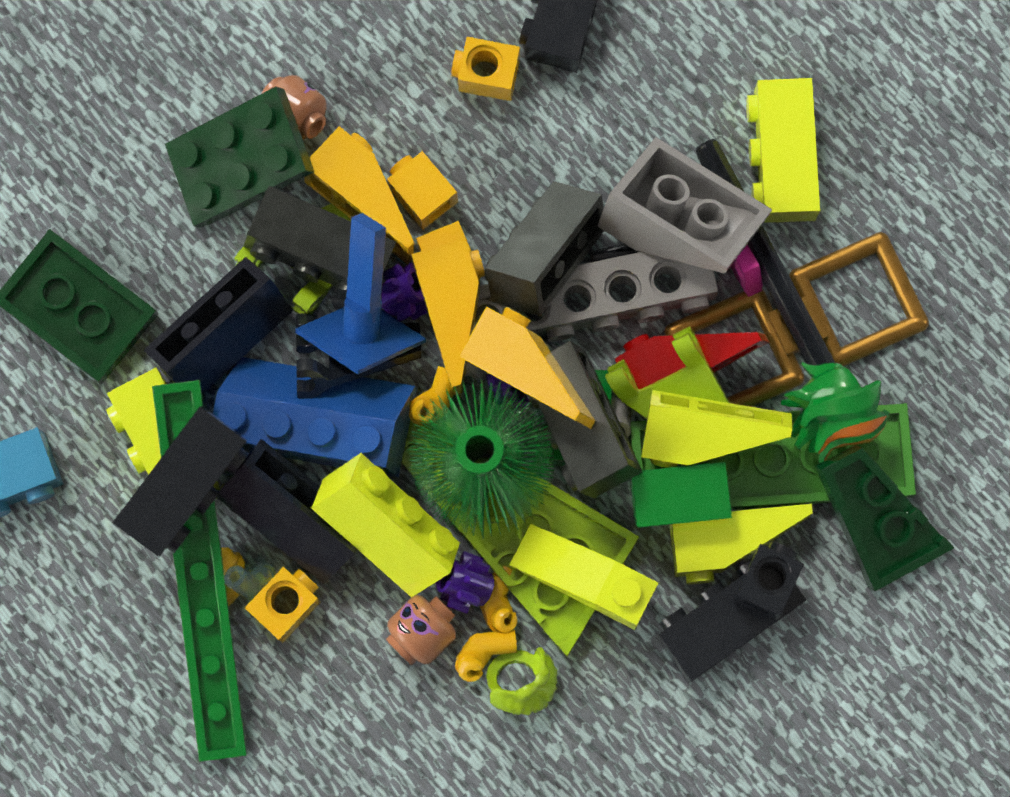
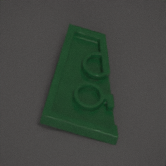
(877, 519)

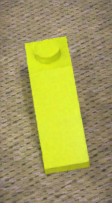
(700, 429)
(716, 545)
(584, 575)

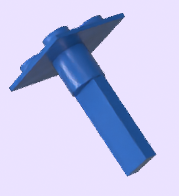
(361, 331)

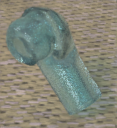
(251, 580)

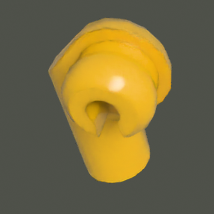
(423, 401)

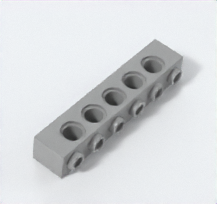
(595, 280)

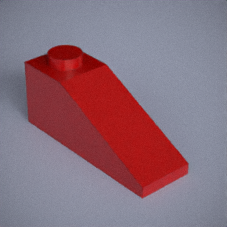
(656, 357)

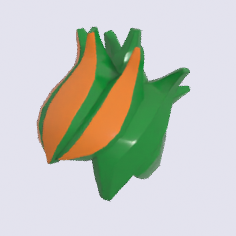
(835, 410)

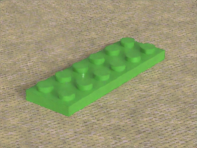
(787, 476)

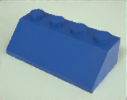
(326, 430)

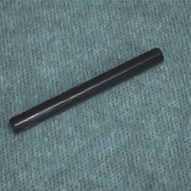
(772, 270)

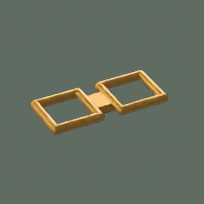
(780, 336)

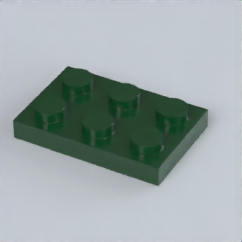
(238, 157)
(76, 306)

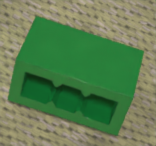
(681, 495)

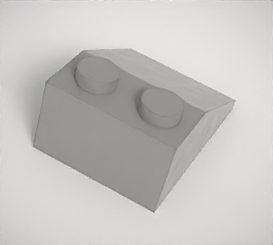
(681, 211)

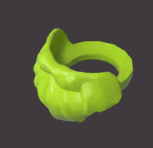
(530, 697)

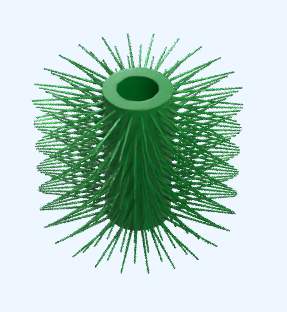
(478, 442)

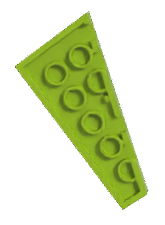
(562, 514)

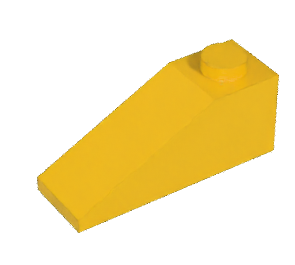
(354, 183)
(451, 294)
(523, 360)

